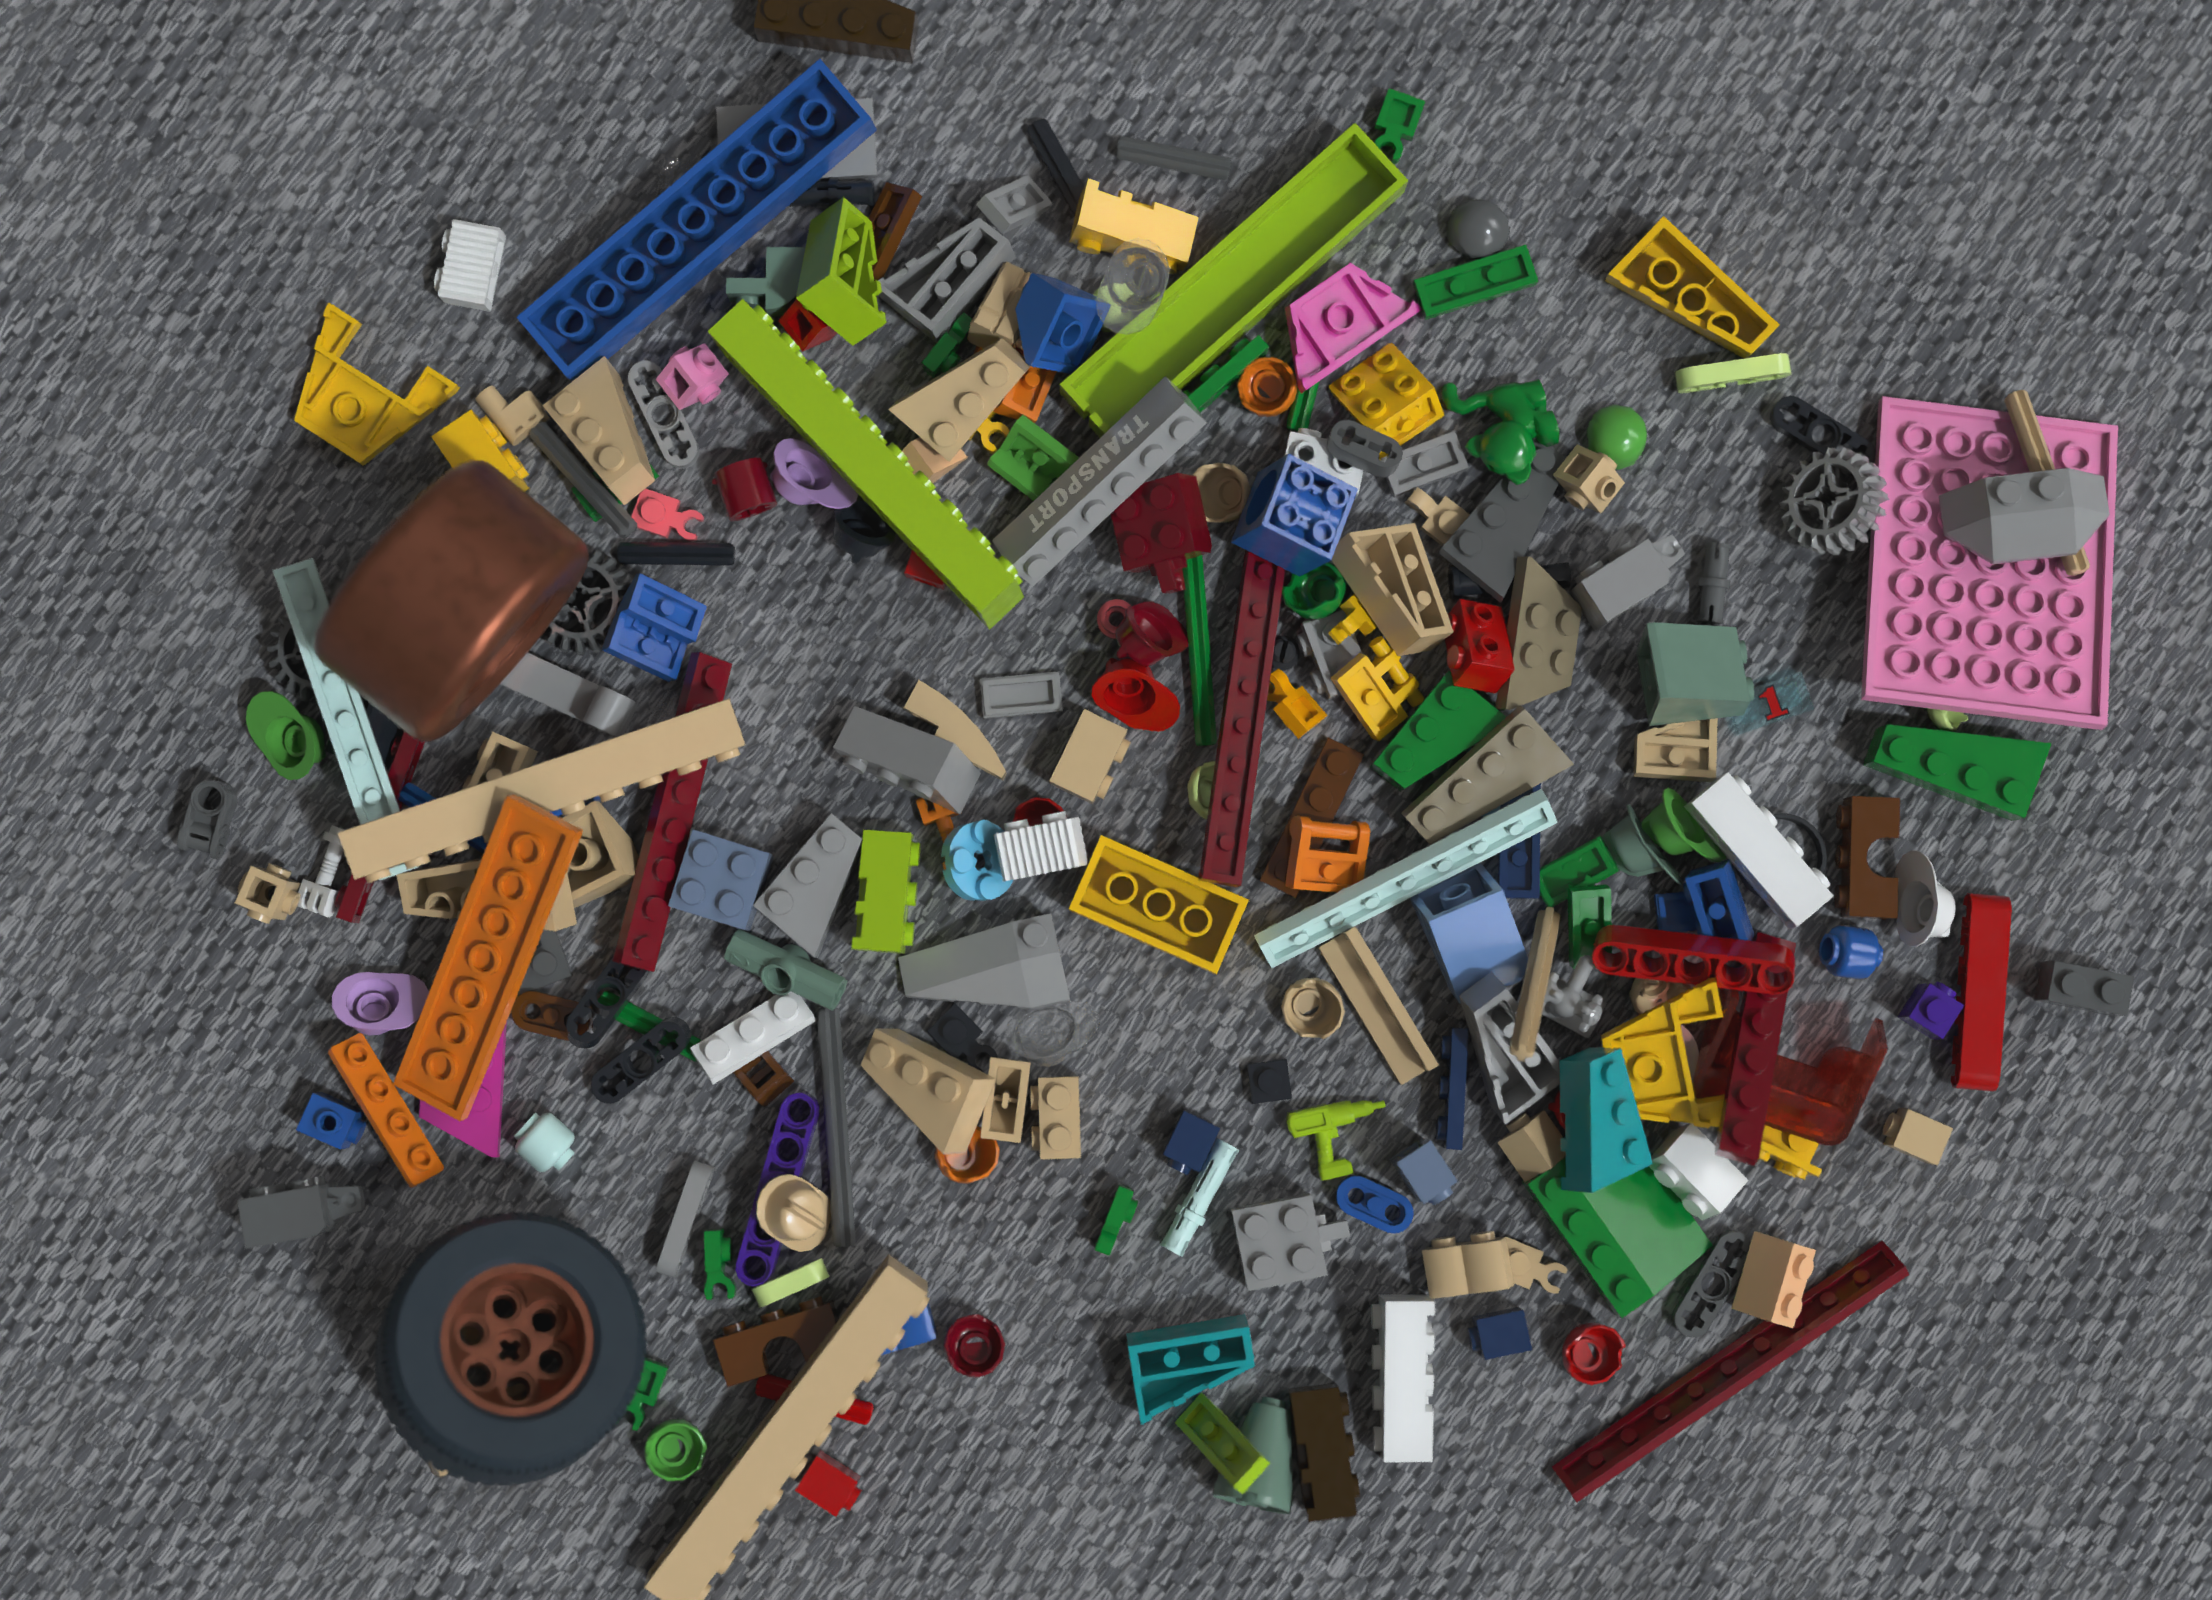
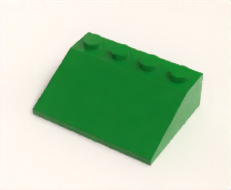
(1624, 1235)

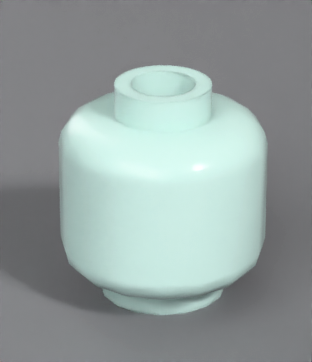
(544, 1142)

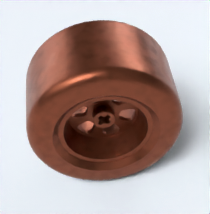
(450, 599)

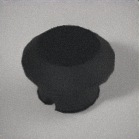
(1285, 653)

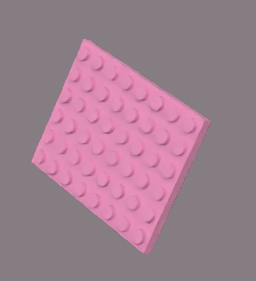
(1970, 631)

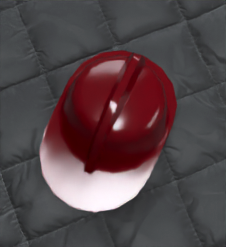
(1150, 634)

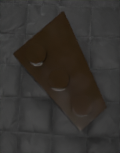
(1324, 1452)

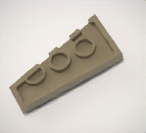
(1492, 773)

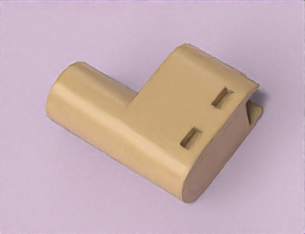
(512, 419)

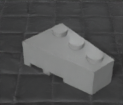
(948, 278)
(812, 885)
(1508, 1082)

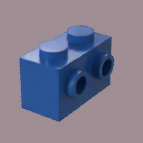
(1718, 902)

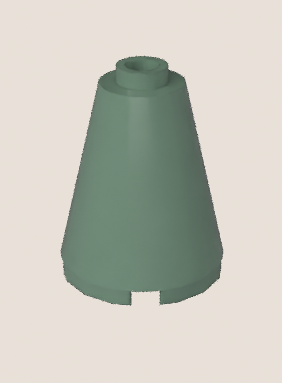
(1270, 1431)

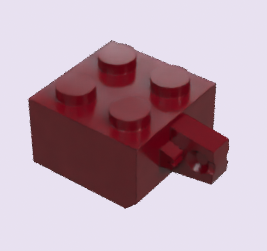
(1162, 529)

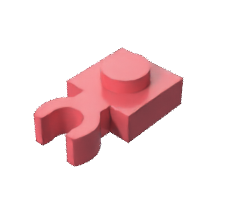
(660, 513)

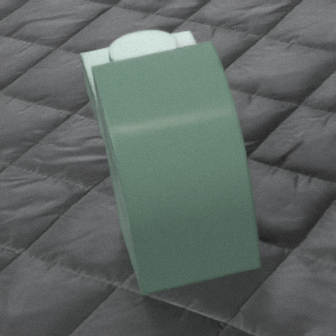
(778, 287)

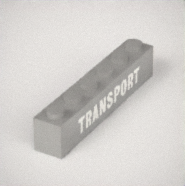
(1099, 481)

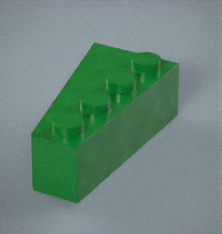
(1970, 768)

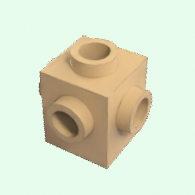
(1589, 479)
(254, 893)

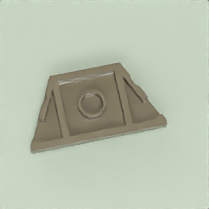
(1541, 636)

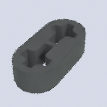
(1364, 448)

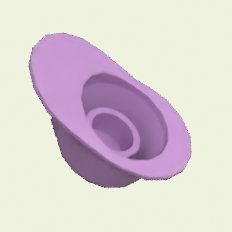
(807, 478)
(379, 1001)

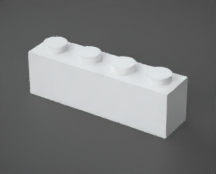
(1759, 850)

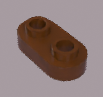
(552, 1016)

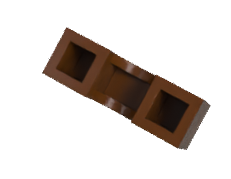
(1861, 890)
(744, 1348)

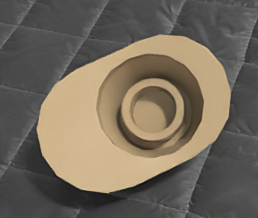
(794, 1212)

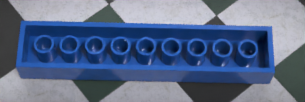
(698, 221)

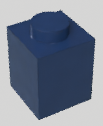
(1190, 1143)
(1499, 1333)

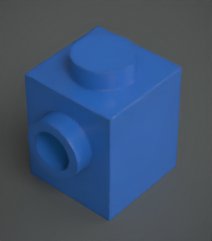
(332, 1121)

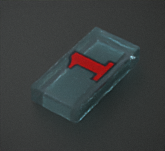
(1775, 703)

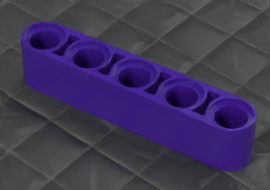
(775, 1165)

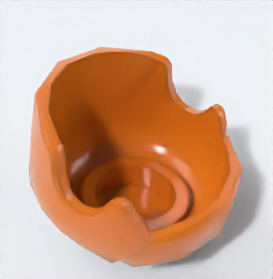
(1275, 379)
(965, 1169)

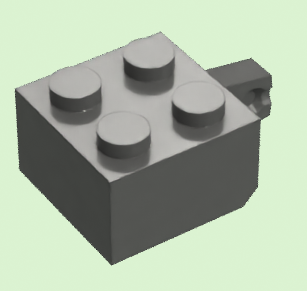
(303, 1212)

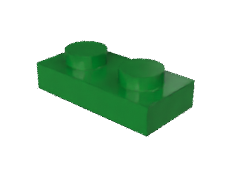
(1587, 913)

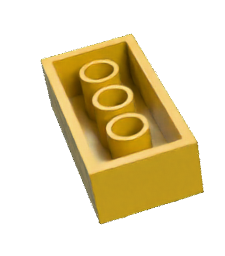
(1158, 905)

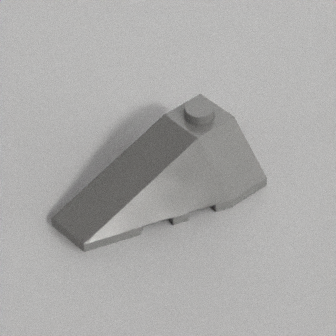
(998, 966)

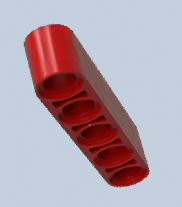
(1712, 950)
(1983, 992)

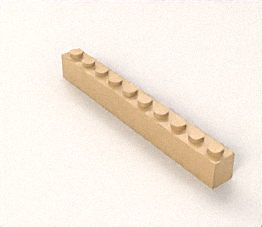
(550, 785)
(788, 1433)

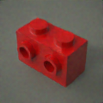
(1478, 646)

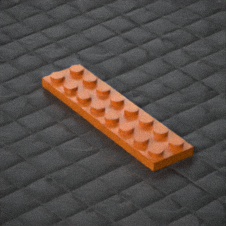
(487, 956)

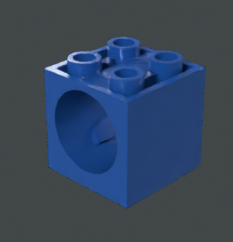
(1294, 515)

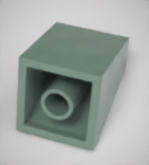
(1692, 672)

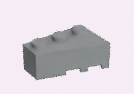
(907, 759)

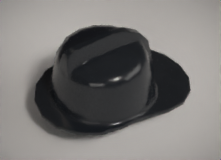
(861, 531)

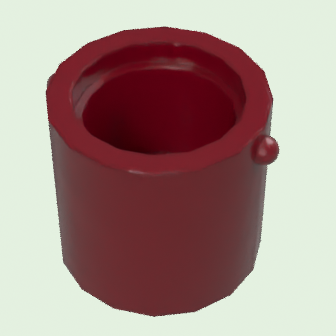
(745, 488)

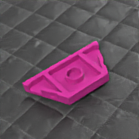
(1340, 322)
(484, 1122)

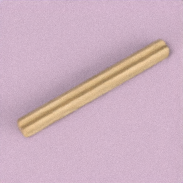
(2038, 458)
(1535, 984)

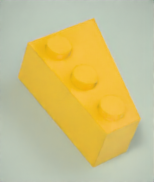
(1108, 221)

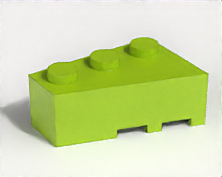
(838, 272)
(886, 892)

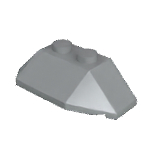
(2025, 514)

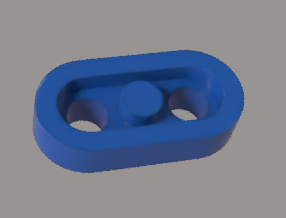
(1373, 1204)

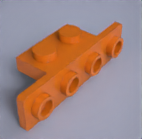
(386, 1110)

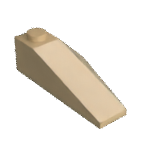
(603, 856)

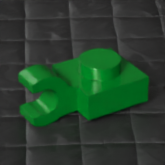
(717, 1252)

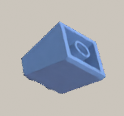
(1471, 930)

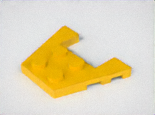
(353, 408)
(1658, 1058)

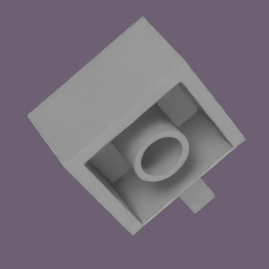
(1626, 581)
(1283, 1240)

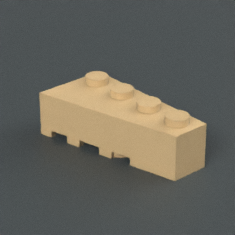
(444, 888)

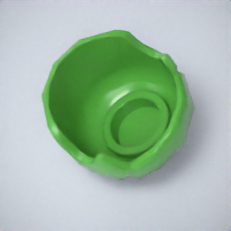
(1618, 434)
(664, 1453)

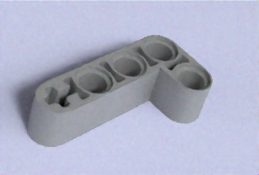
(571, 695)

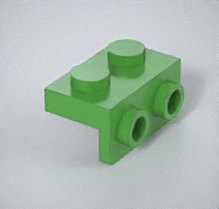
(1031, 458)

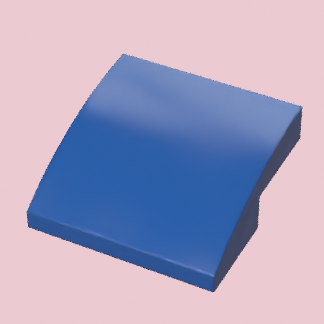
(654, 627)

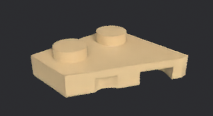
(1678, 751)

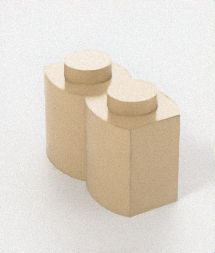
(1467, 1266)

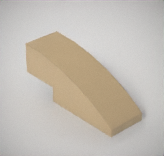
(955, 727)

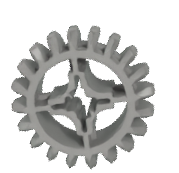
(1847, 516)

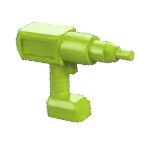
(1323, 1122)

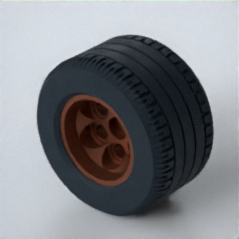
(538, 1270)

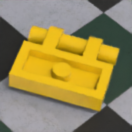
(1368, 693)

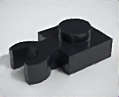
(958, 1034)

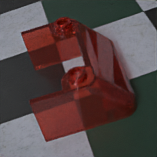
(1803, 1099)

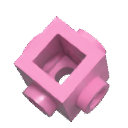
(692, 376)

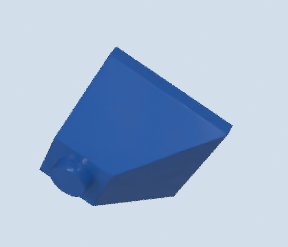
(1056, 323)

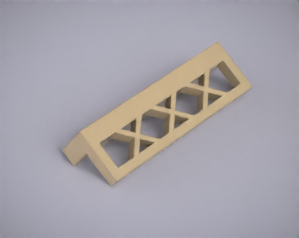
(1378, 1005)

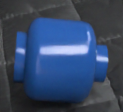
(1850, 952)

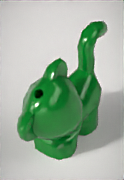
(1508, 445)

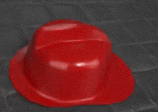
(1135, 696)

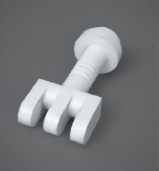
(319, 896)

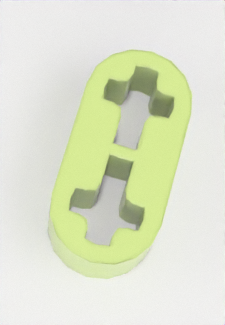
(790, 1282)

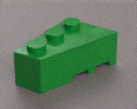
(1437, 731)

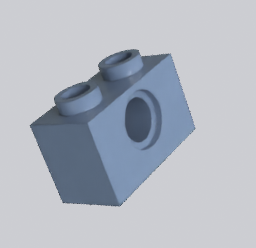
(1424, 1172)

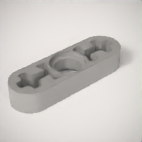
(665, 445)
(681, 1226)

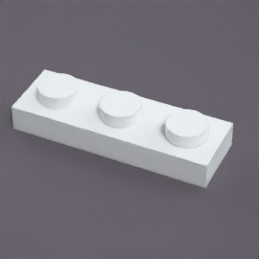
(752, 1035)

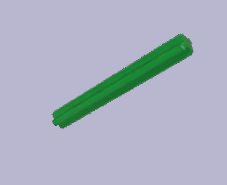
(1199, 653)

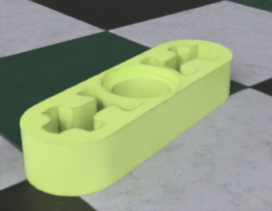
(1741, 370)

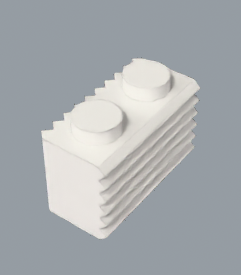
(470, 265)
(1040, 848)

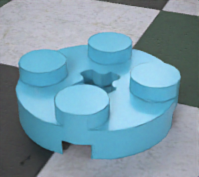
(960, 862)

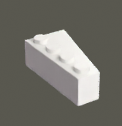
(1404, 1377)

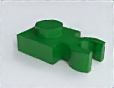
(1398, 120)
(945, 352)
(1121, 1210)
(648, 1390)

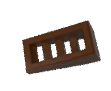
(773, 1087)

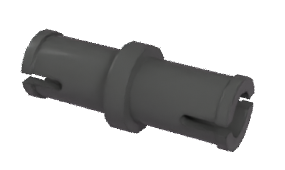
(1714, 583)

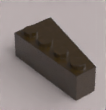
(840, 26)

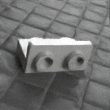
(1325, 652)

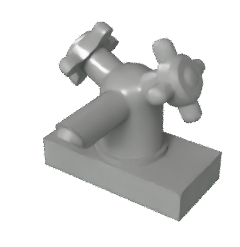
(1571, 1005)

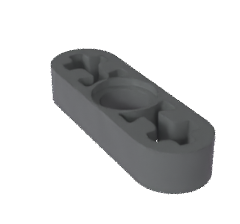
(1729, 1281)

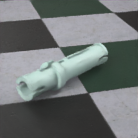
(1202, 1192)

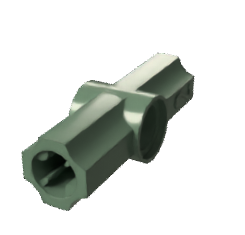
(785, 969)

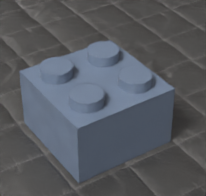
(720, 880)

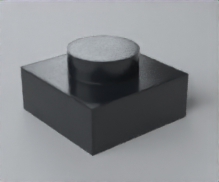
(1269, 1081)

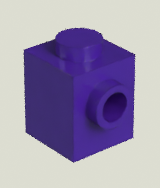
(1931, 1009)

